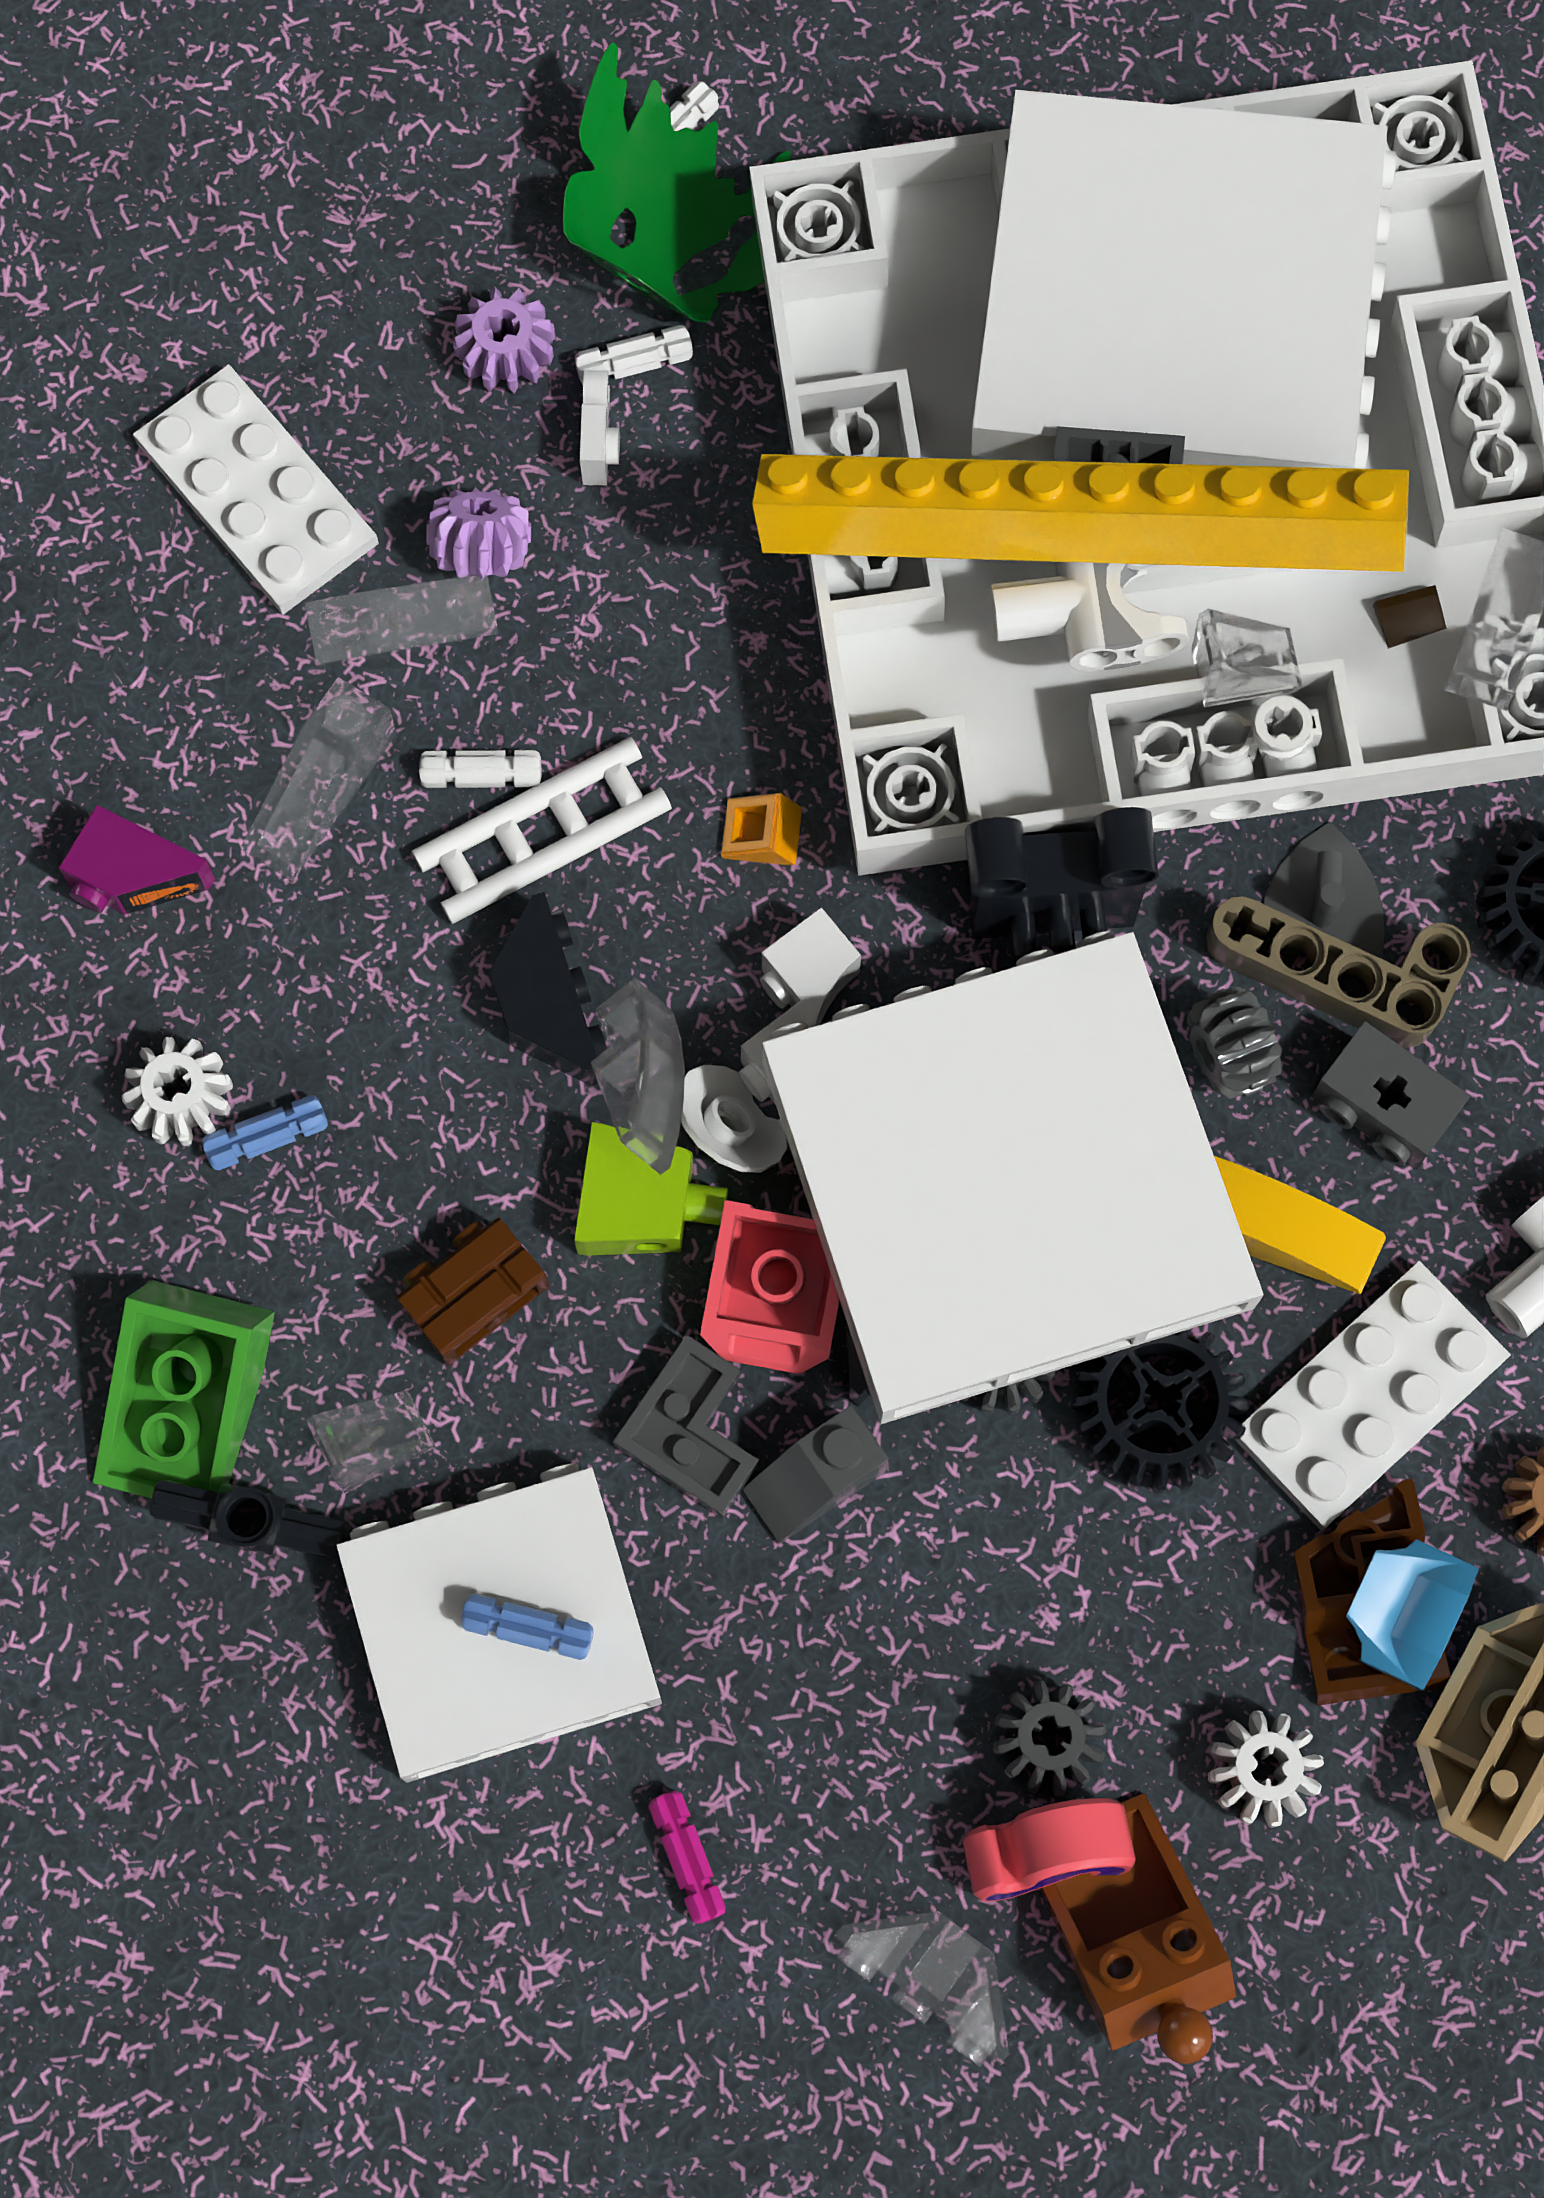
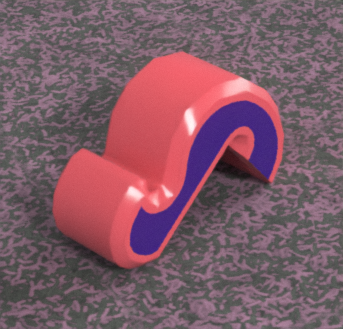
(1048, 1847)

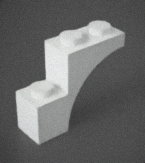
(808, 973)

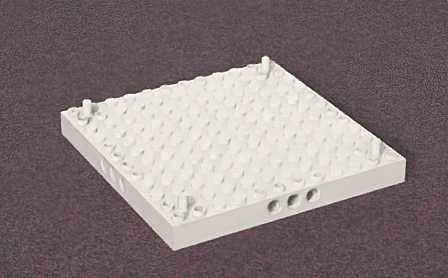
(878, 342)

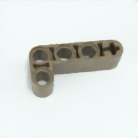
(1333, 958)

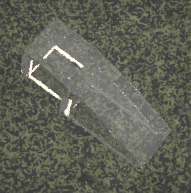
(1501, 622)
(642, 1073)

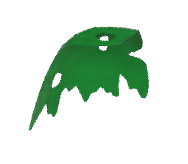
(668, 188)

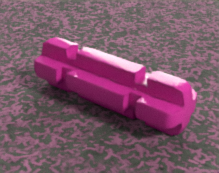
(687, 1857)

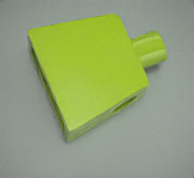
(635, 1208)

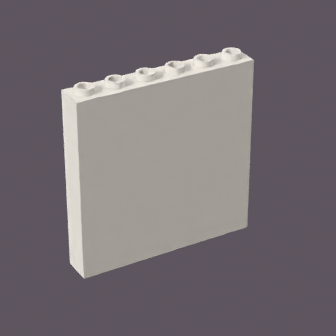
(1184, 281)
(1008, 1175)

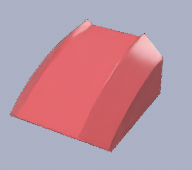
(770, 1291)

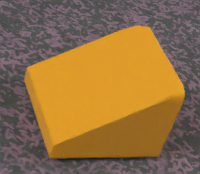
(762, 829)

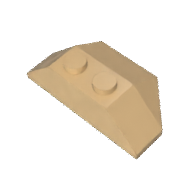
(1488, 1737)

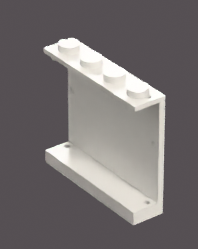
(471, 1695)

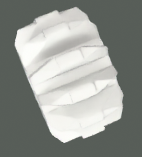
(184, 1110)
(1288, 1774)

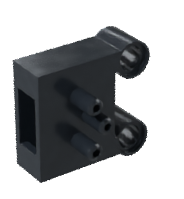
(1058, 879)

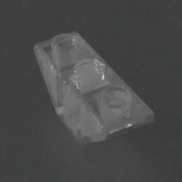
(936, 1974)

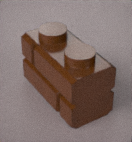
(471, 1289)

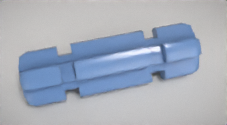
(264, 1132)
(527, 1626)

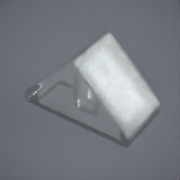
(1242, 658)
(370, 1438)

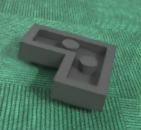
(672, 1433)

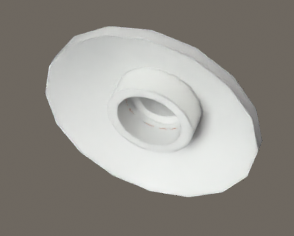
(728, 1122)

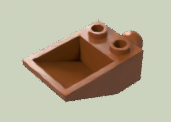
(1144, 1945)

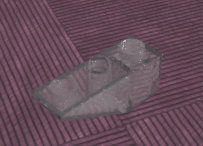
(400, 619)

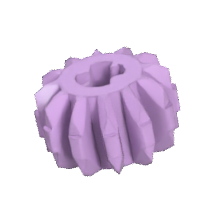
(504, 339)
(478, 533)

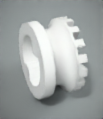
(1282, 746)

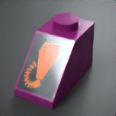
(129, 866)

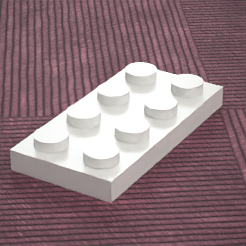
(256, 489)
(1371, 1395)

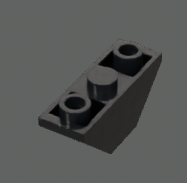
(544, 996)

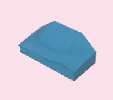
(1409, 1610)

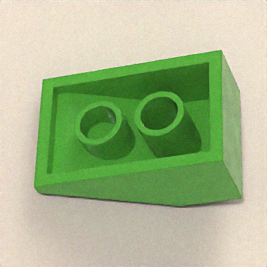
(180, 1389)

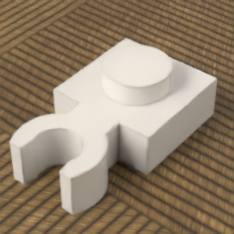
(598, 442)

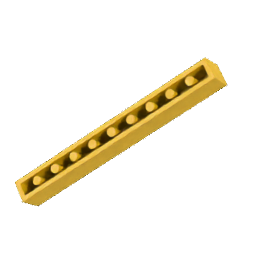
(1083, 512)

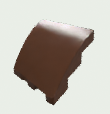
(1327, 1582)

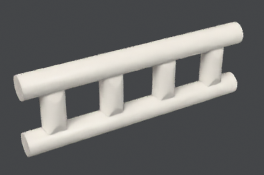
(531, 866)

